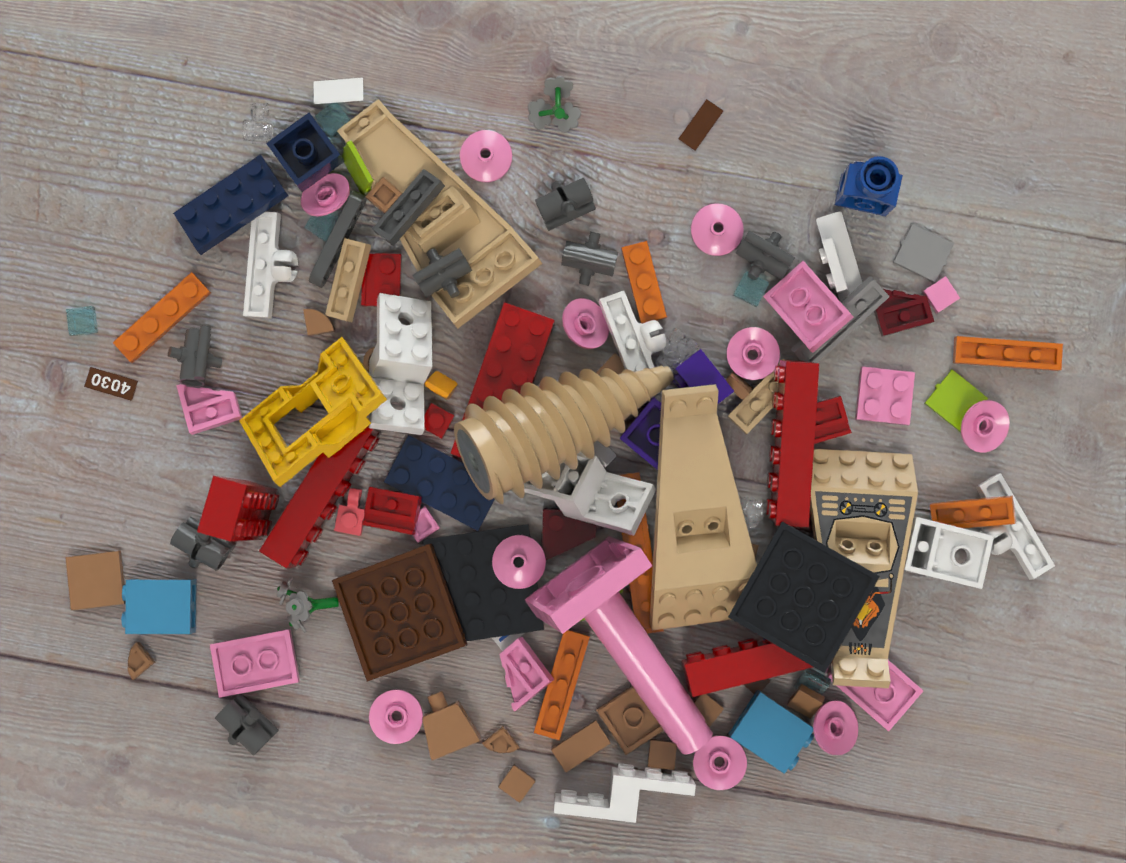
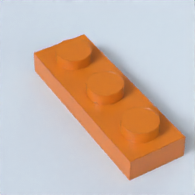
(643, 282)
(975, 512)

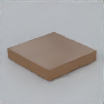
(95, 580)
(629, 720)

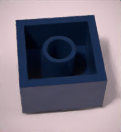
(305, 152)

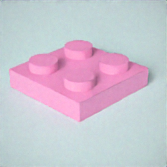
(885, 396)

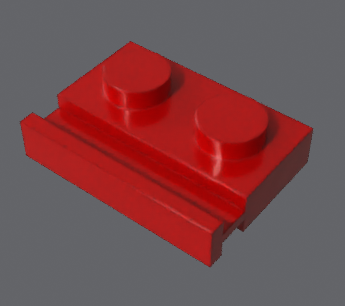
(381, 276)
(831, 420)
(392, 510)

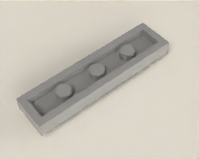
(860, 304)

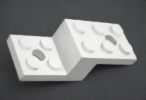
(401, 362)
(592, 493)
(933, 552)
(623, 793)

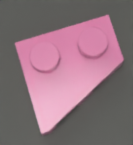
(207, 408)
(524, 672)

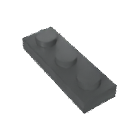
(408, 207)

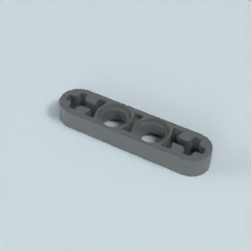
(334, 243)

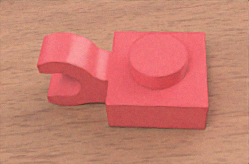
(350, 516)

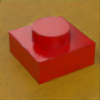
(437, 420)

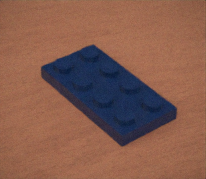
(230, 204)
(439, 481)

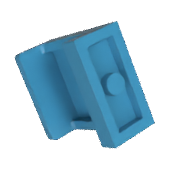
(159, 606)
(771, 732)

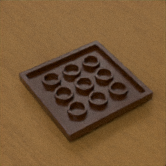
(399, 612)

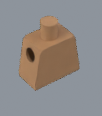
(447, 727)

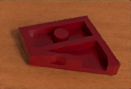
(902, 312)
(563, 533)

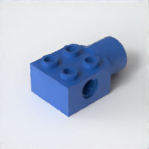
(870, 186)

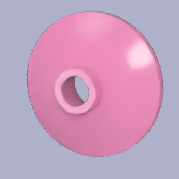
(488, 168)
(325, 195)
(714, 242)
(588, 315)
(753, 340)
(993, 428)
(529, 551)
(393, 730)
(843, 730)
(727, 774)

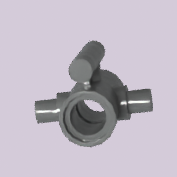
(565, 203)
(765, 255)
(589, 258)
(442, 272)
(195, 356)
(201, 547)
(246, 724)

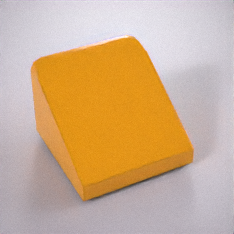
(441, 385)

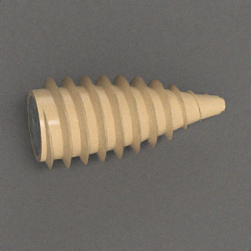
(549, 425)

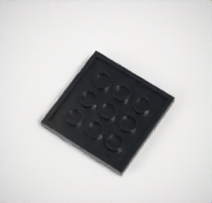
(804, 597)
(480, 600)

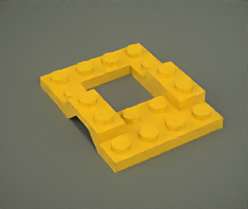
(345, 393)

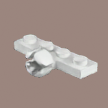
(266, 266)
(630, 337)
(1017, 537)

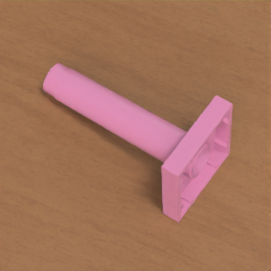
(592, 592)

